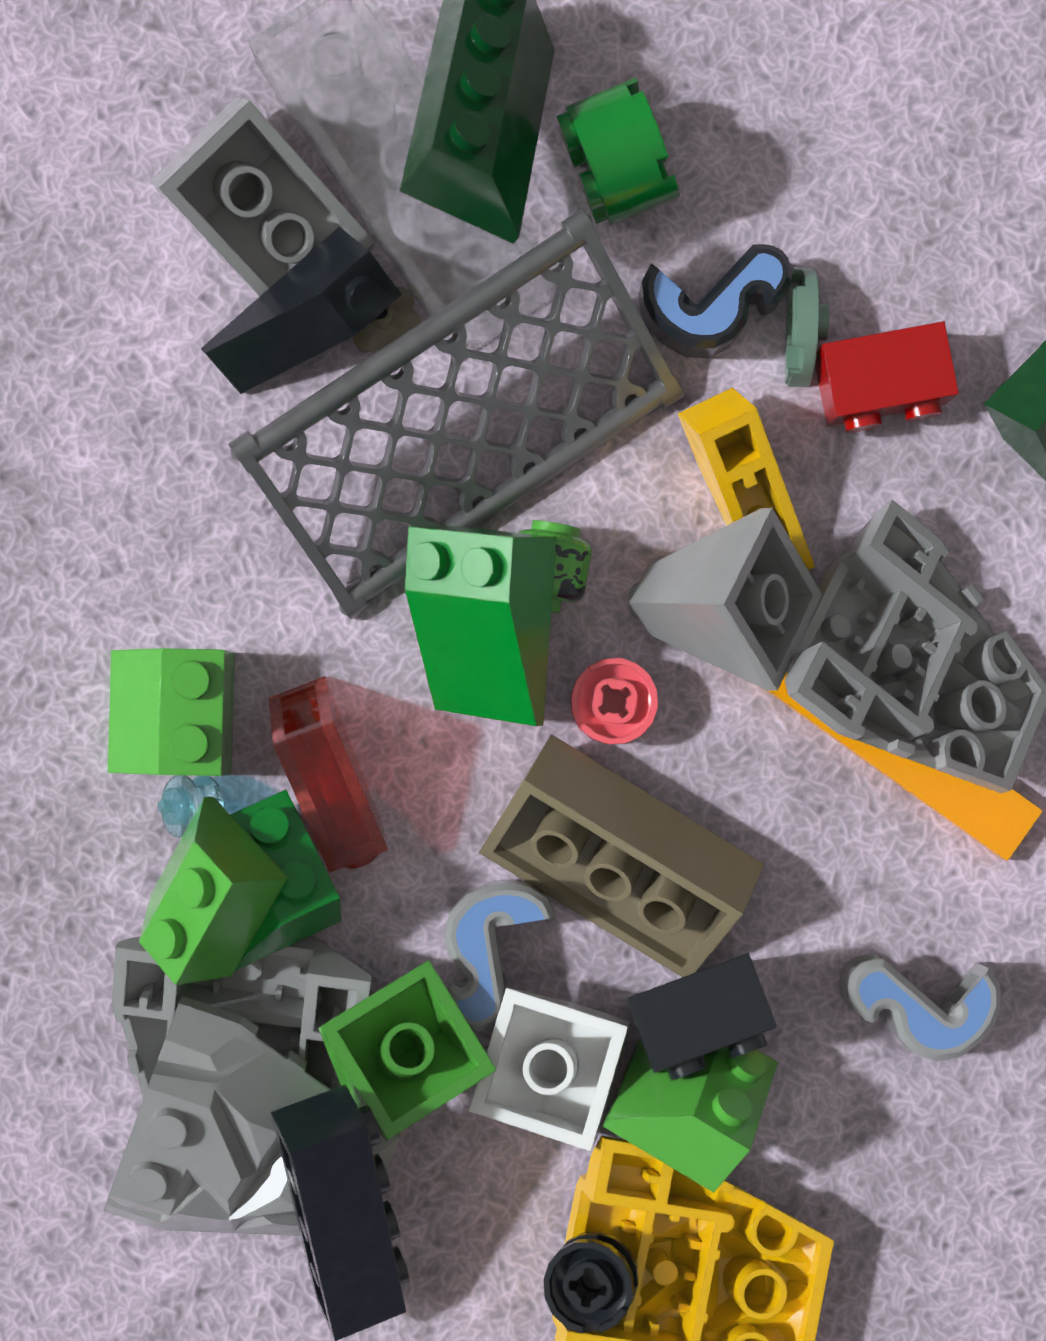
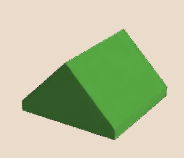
(405, 1050)

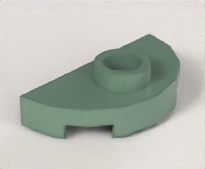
(805, 325)

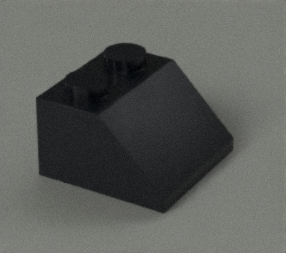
(702, 1015)

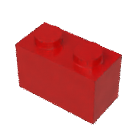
(886, 376)

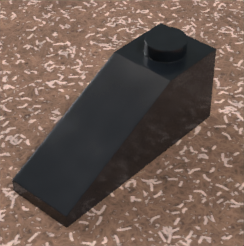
(304, 313)

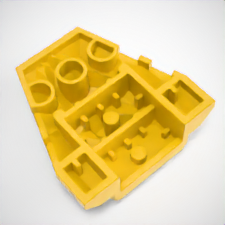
(704, 1258)

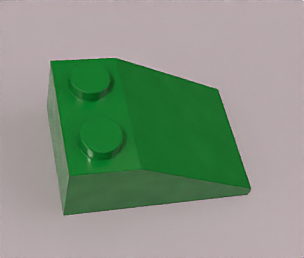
(482, 618)

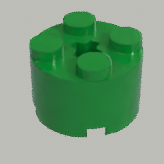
(622, 152)

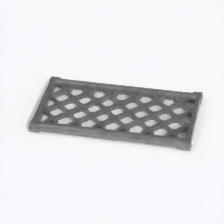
(664, 391)

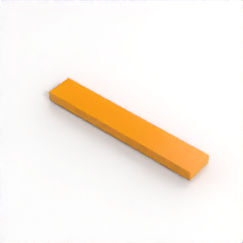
(986, 816)

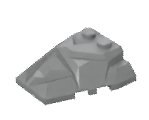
(912, 662)
(206, 1131)

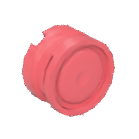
(614, 701)

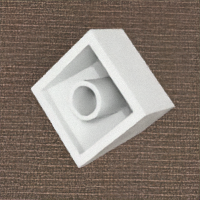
(551, 1067)

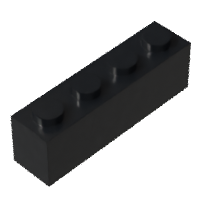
(341, 1209)

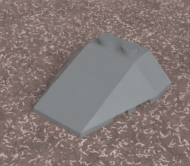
(280, 994)

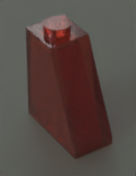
(326, 775)

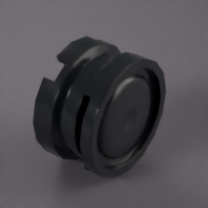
(591, 1282)

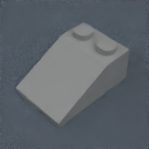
(252, 196)

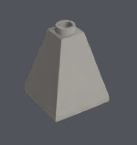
(732, 599)

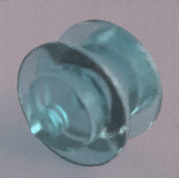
(182, 798)

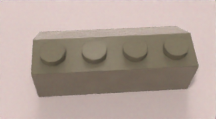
(622, 858)

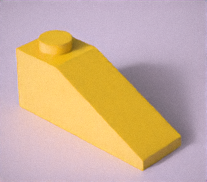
(740, 462)

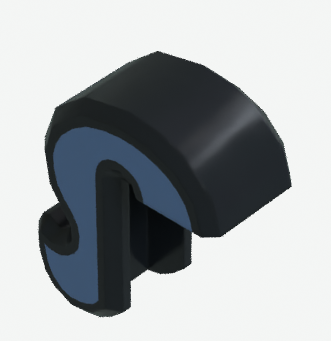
(718, 319)

